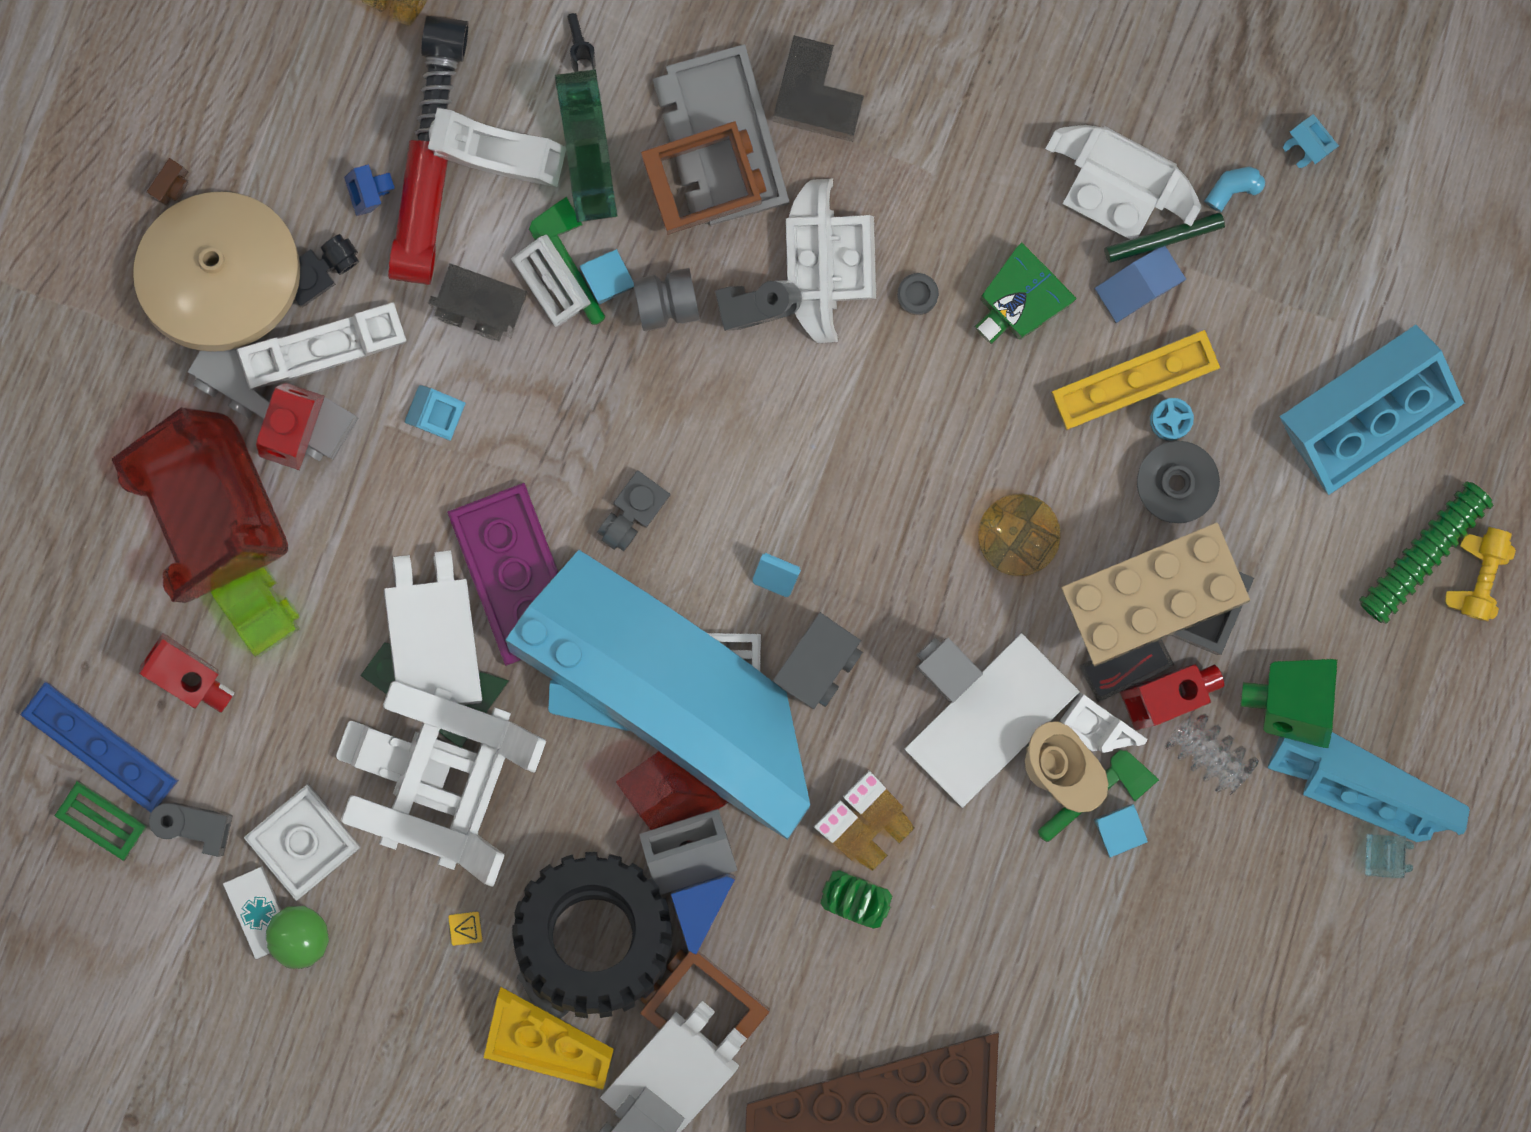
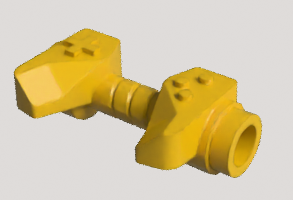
(1493, 551)

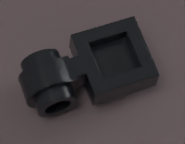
(314, 274)

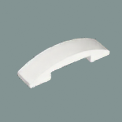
(321, 347)

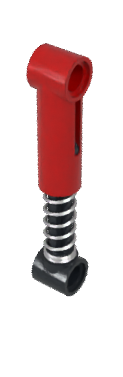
(424, 176)

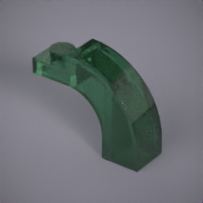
(586, 145)

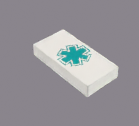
(254, 906)

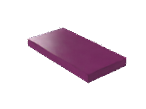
(504, 557)

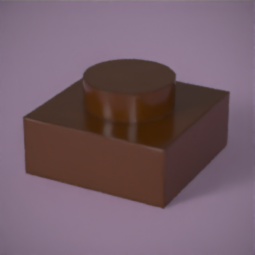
(169, 182)

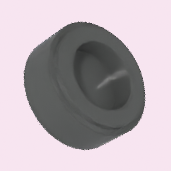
(917, 294)

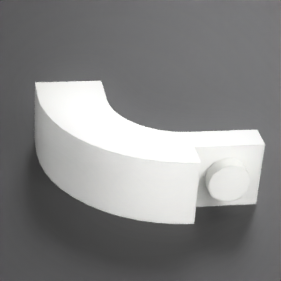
(495, 149)

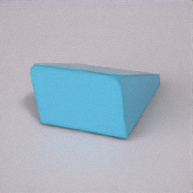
(607, 276)
(435, 412)
(776, 575)
(1121, 830)

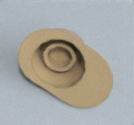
(1065, 767)

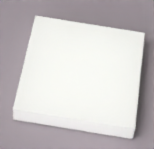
(302, 842)

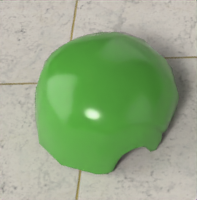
(297, 937)

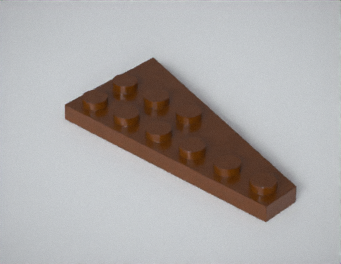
(920, 1093)

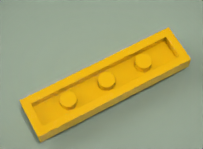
(1135, 380)

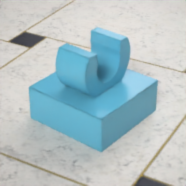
(1313, 139)

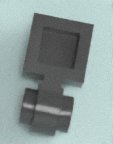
(640, 502)

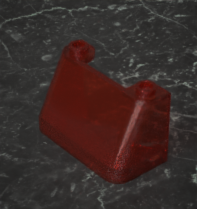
(204, 501)

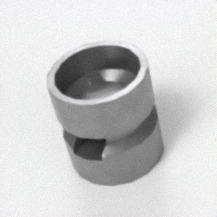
(666, 299)

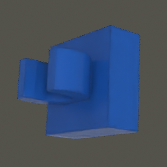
(366, 189)

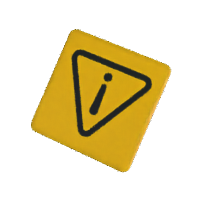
(465, 928)

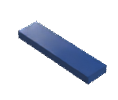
(99, 747)

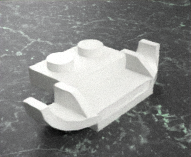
(1122, 180)
(827, 258)

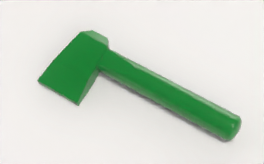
(555, 222)
(1123, 767)

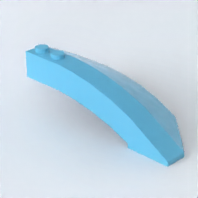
(668, 687)

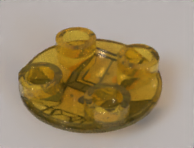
(1019, 534)

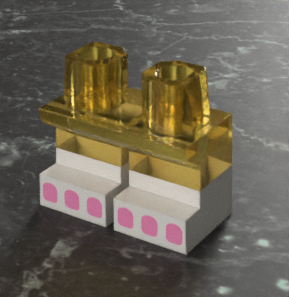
(854, 836)

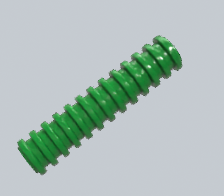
(1426, 552)

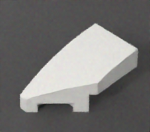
(1098, 727)

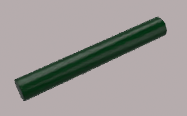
(1164, 237)

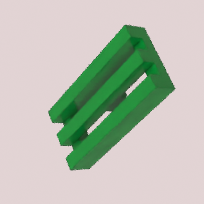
(130, 839)

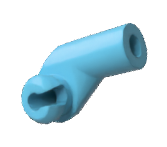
(1234, 181)

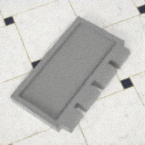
(708, 95)

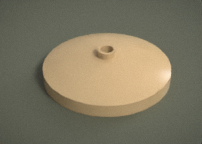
(221, 303)

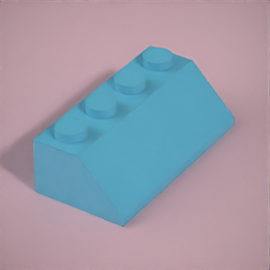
(1373, 409)

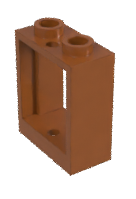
(741, 147)
(678, 967)

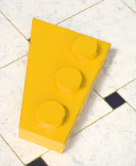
(544, 1044)

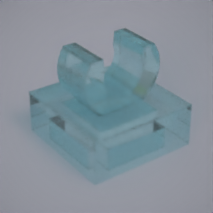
(1387, 856)

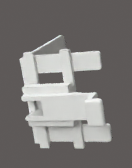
(421, 772)

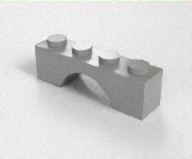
(224, 373)

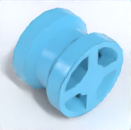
(1177, 411)

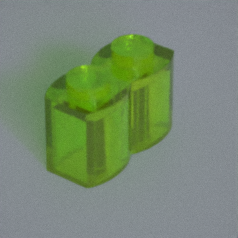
(257, 611)

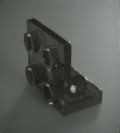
(478, 301)

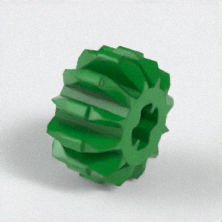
(856, 899)

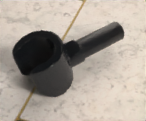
(580, 48)

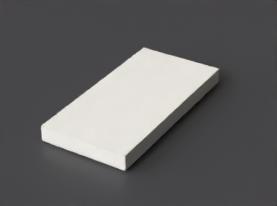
(991, 720)

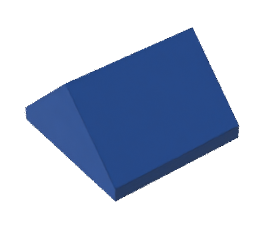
(698, 907)

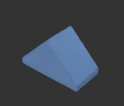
(1140, 283)

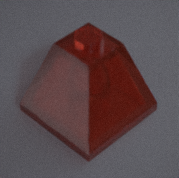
(667, 792)

